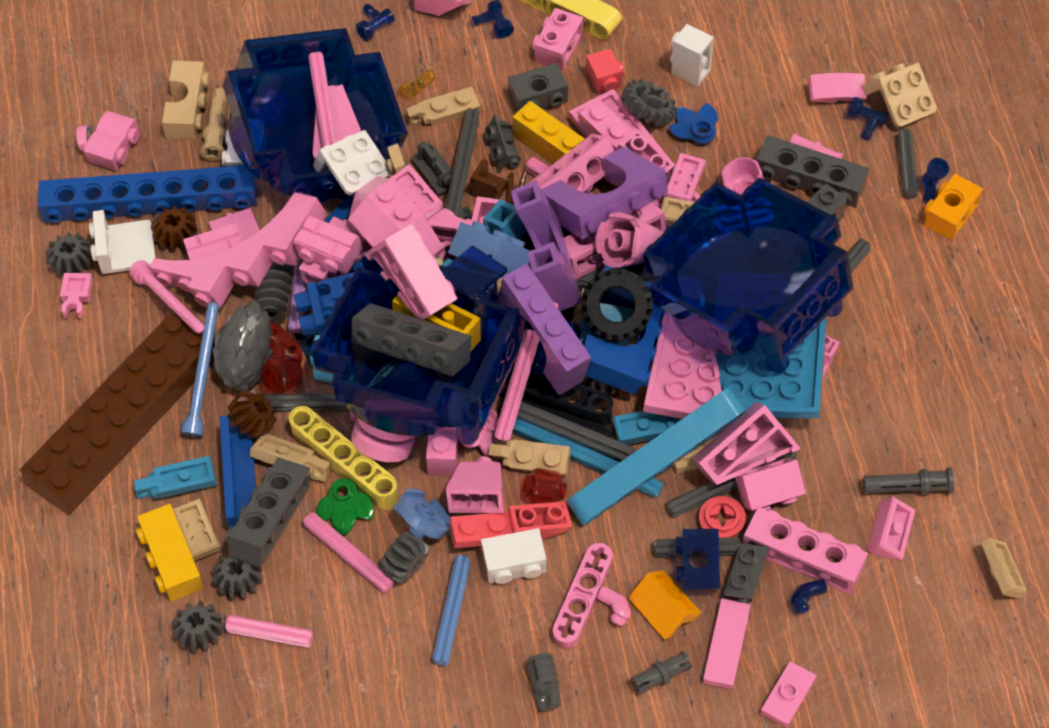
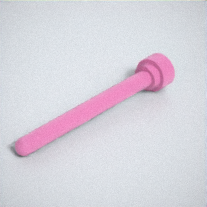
(143, 274)

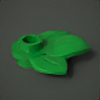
(346, 509)

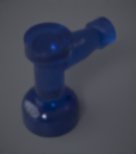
(502, 27)
(366, 29)
(874, 117)
(936, 170)

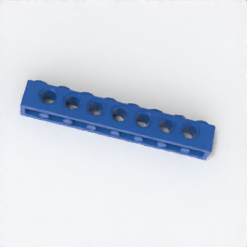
(146, 193)

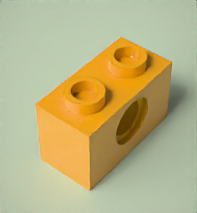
(963, 200)

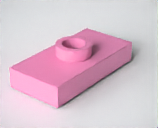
(685, 177)
(417, 191)
(788, 694)

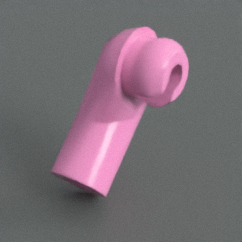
(618, 603)

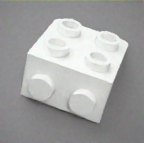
(352, 161)
(120, 244)

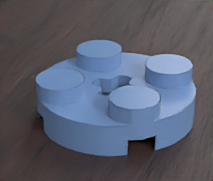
(423, 516)

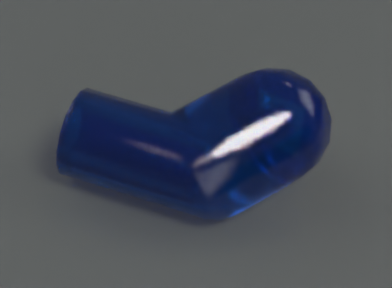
(804, 593)

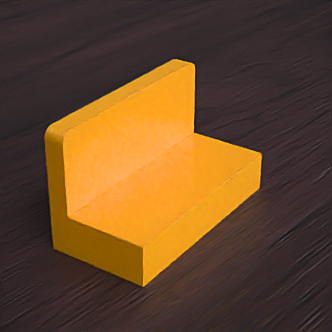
(663, 603)

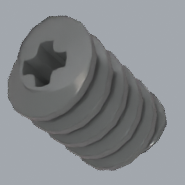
(274, 292)

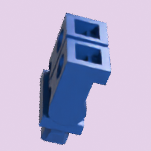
(321, 300)

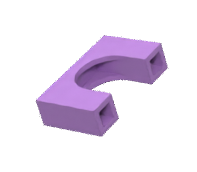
(637, 183)
(550, 258)
(564, 352)

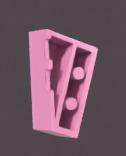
(413, 271)

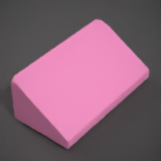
(891, 529)

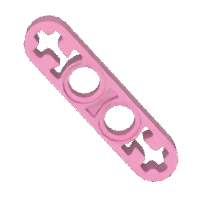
(583, 595)

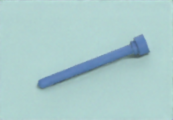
(193, 423)

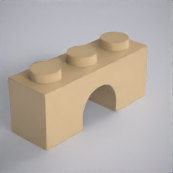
(184, 117)

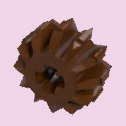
(173, 227)
(252, 413)

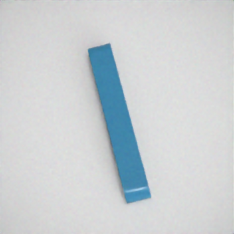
(656, 456)

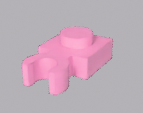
(74, 290)

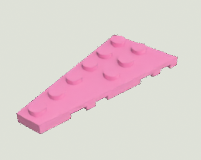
(680, 374)

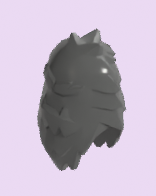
(243, 346)

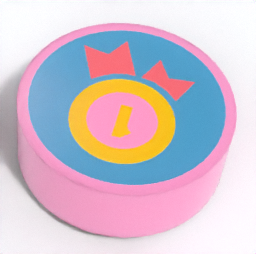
(82, 135)

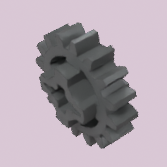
(649, 102)

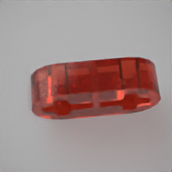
(285, 342)

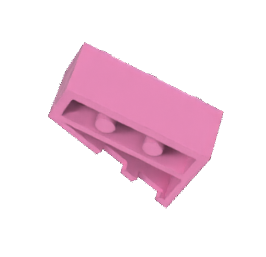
(744, 445)

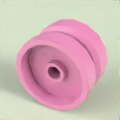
(381, 444)

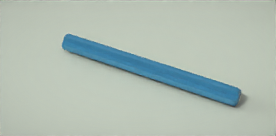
(579, 452)

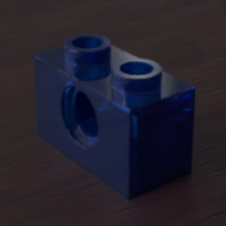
(704, 542)

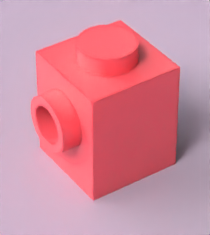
(604, 71)

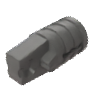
(544, 681)

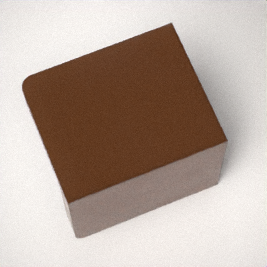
(487, 184)

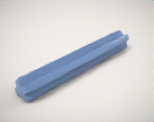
(451, 610)

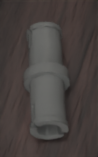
(660, 673)

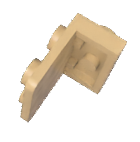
(904, 93)

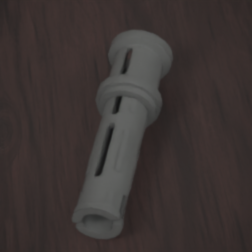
(923, 481)

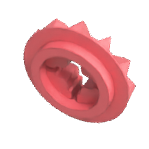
(733, 512)

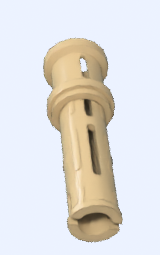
(215, 133)

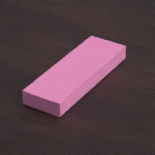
(726, 644)

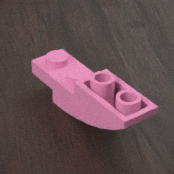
(607, 123)

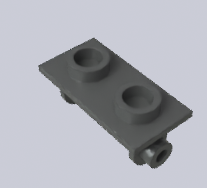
(498, 136)
(433, 167)
(746, 572)

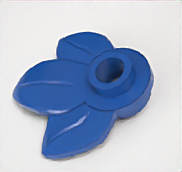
(692, 124)

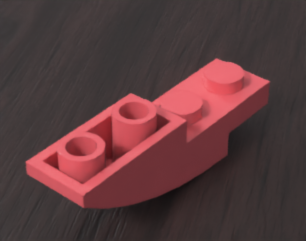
(548, 517)

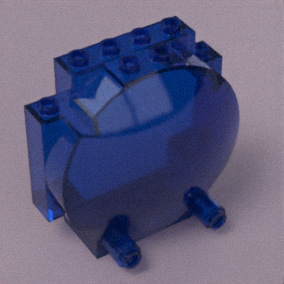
(276, 107)
(750, 271)
(453, 400)

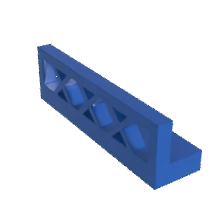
(237, 470)

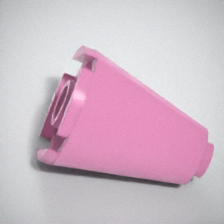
(624, 240)

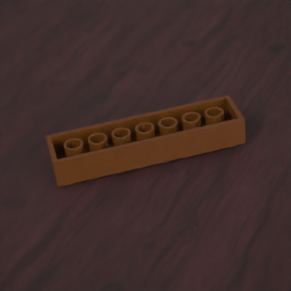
(116, 416)

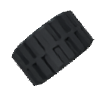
(617, 279)

